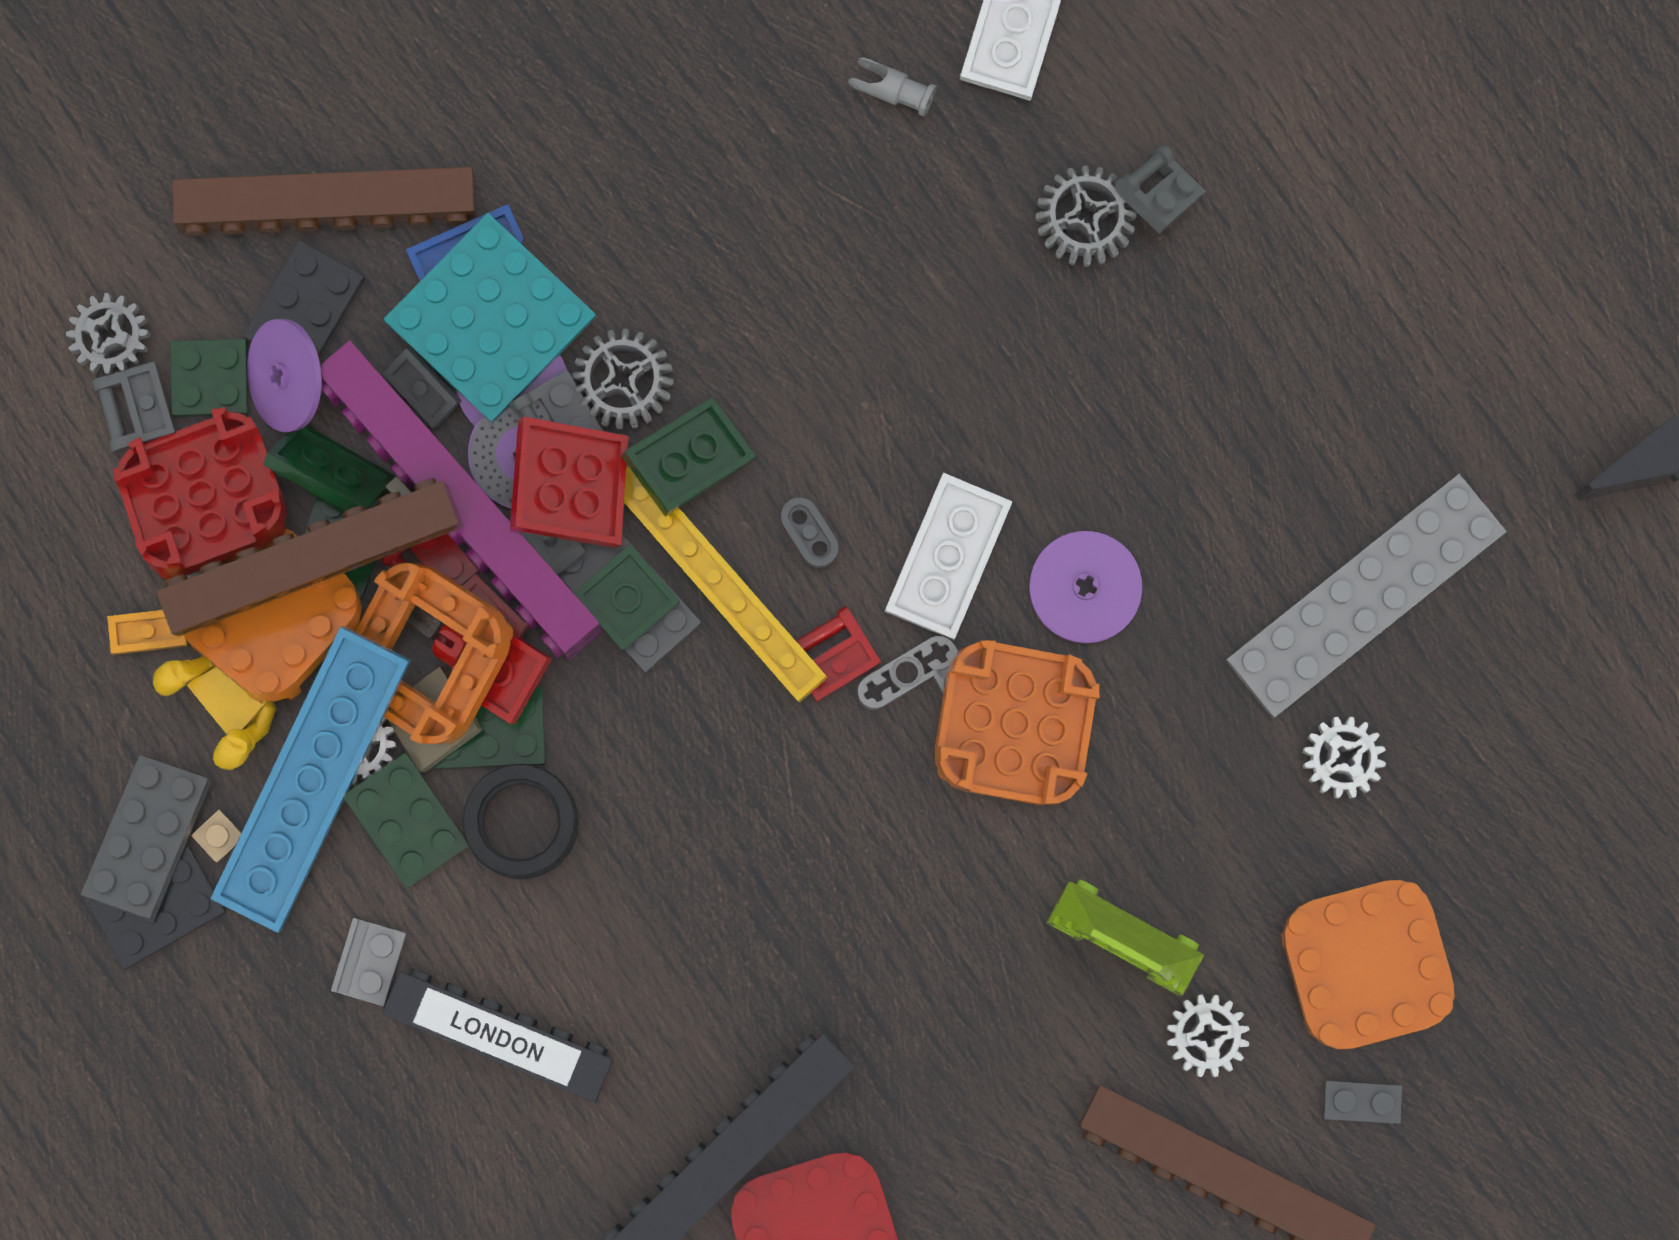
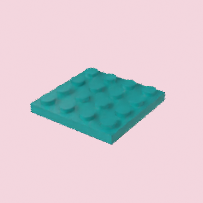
(490, 318)

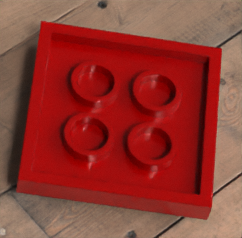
(569, 482)

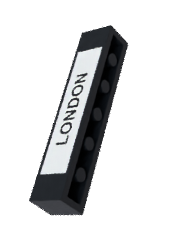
(499, 1036)

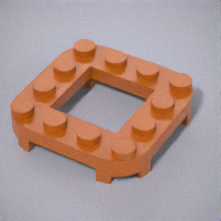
(477, 667)

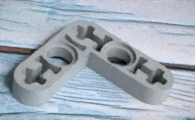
(938, 673)

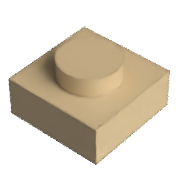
(217, 836)

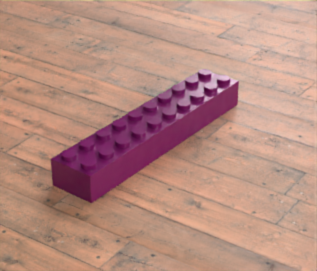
(493, 547)

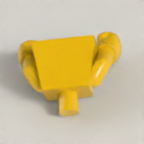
(231, 707)

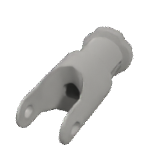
(895, 87)

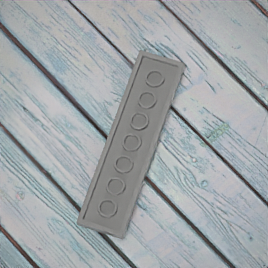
(1365, 596)

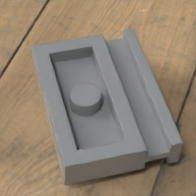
(369, 962)

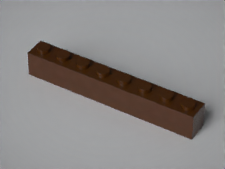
(324, 199)
(309, 558)
(1216, 1171)

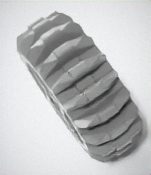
(1071, 222)
(636, 369)

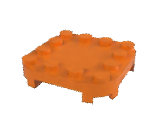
(282, 641)
(1015, 723)
(1368, 964)

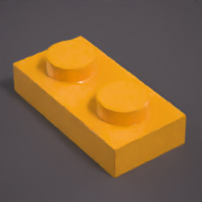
(141, 633)

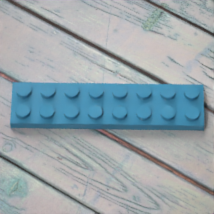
(310, 779)

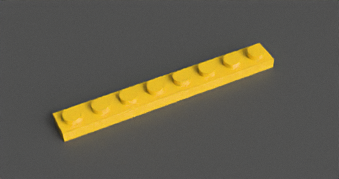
(726, 592)

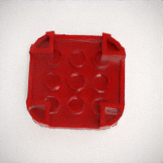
(200, 494)
(814, 1201)

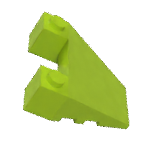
(1164, 958)

